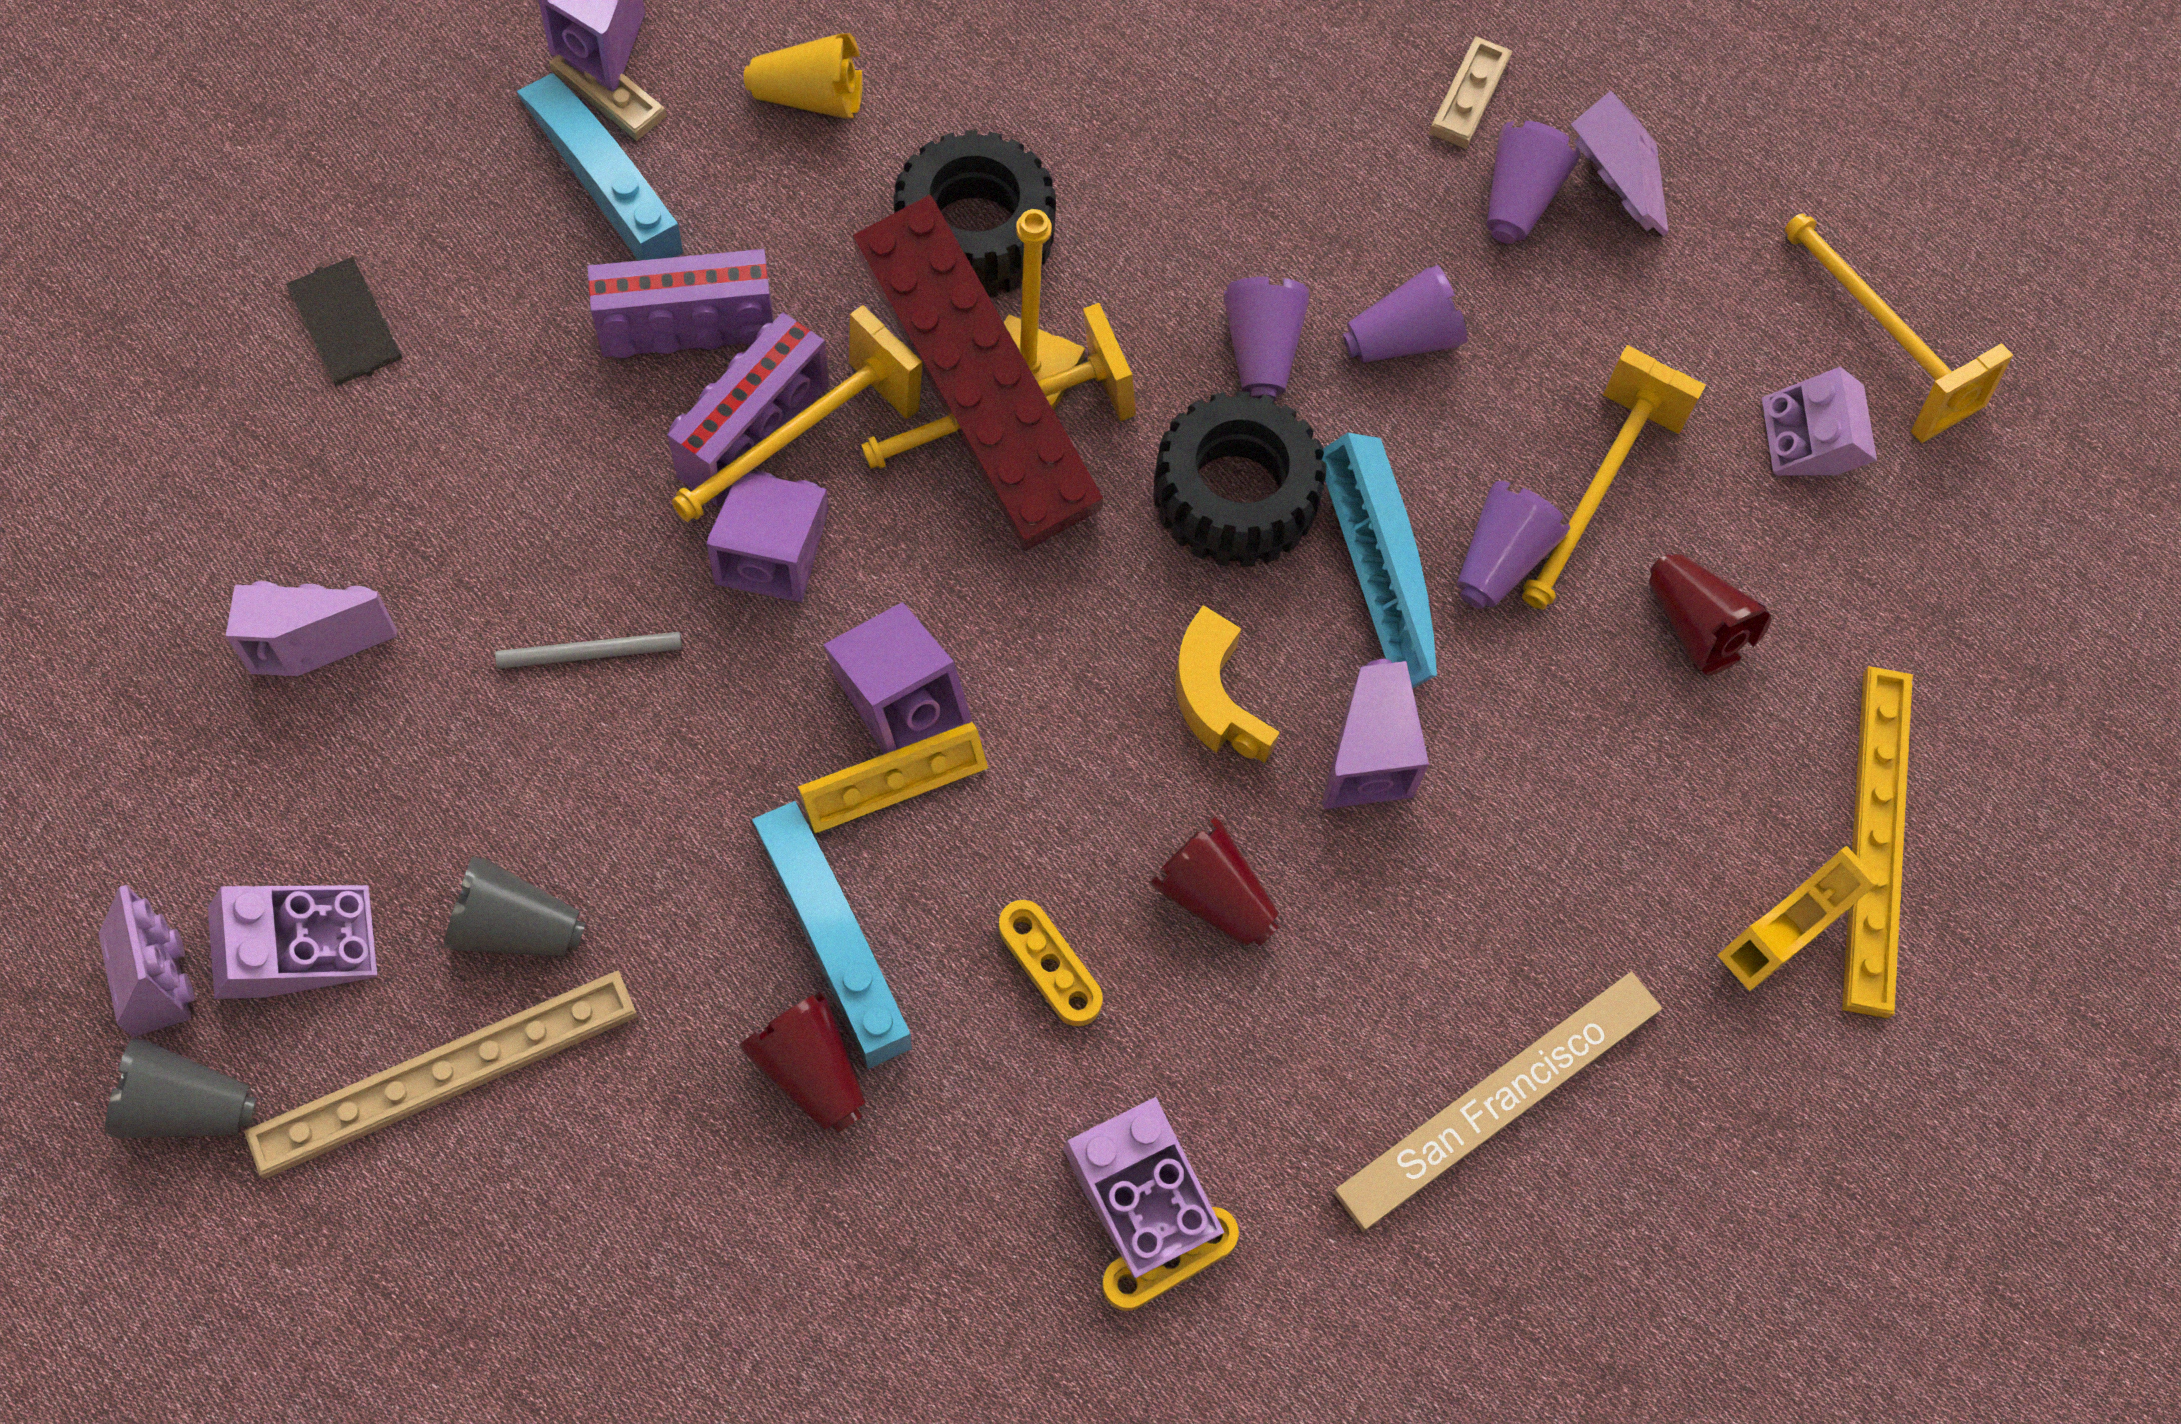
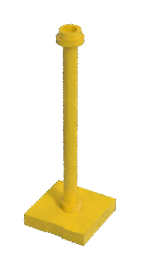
(1042, 351)
(878, 361)
(1104, 364)
(1954, 392)
(1651, 393)

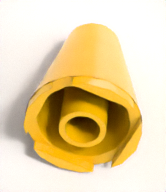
(810, 76)

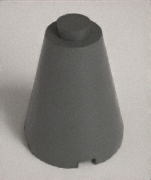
(510, 915)
(174, 1097)

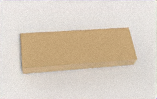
(1470, 92)
(625, 106)

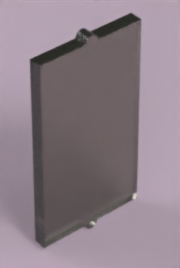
(344, 321)

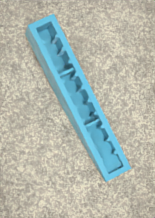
(603, 169)
(1382, 550)
(834, 935)

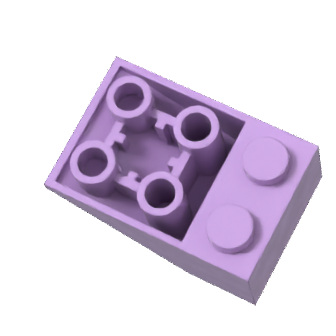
(1624, 158)
(303, 627)
(289, 939)
(143, 966)
(1142, 1187)

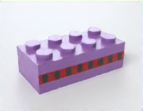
(680, 302)
(753, 399)

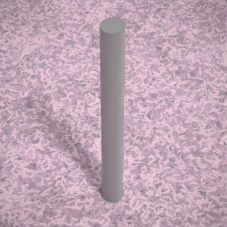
(588, 650)

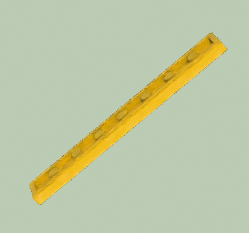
(1878, 842)

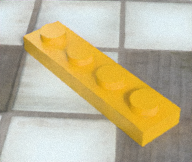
(893, 777)

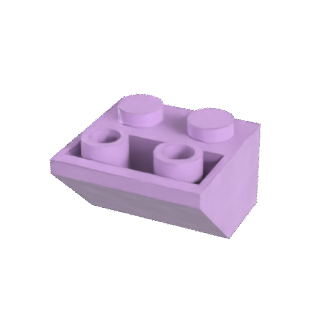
(1819, 426)

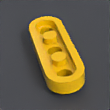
(1046, 943)
(1163, 1279)

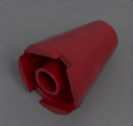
(1707, 612)
(1219, 886)
(809, 1062)

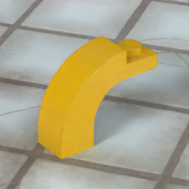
(1202, 698)
(1798, 919)

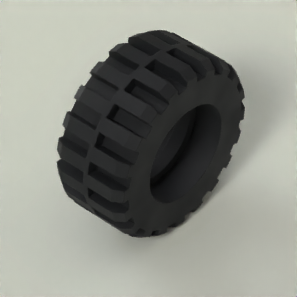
(987, 170)
(1248, 430)

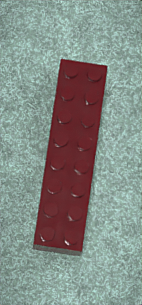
(978, 372)

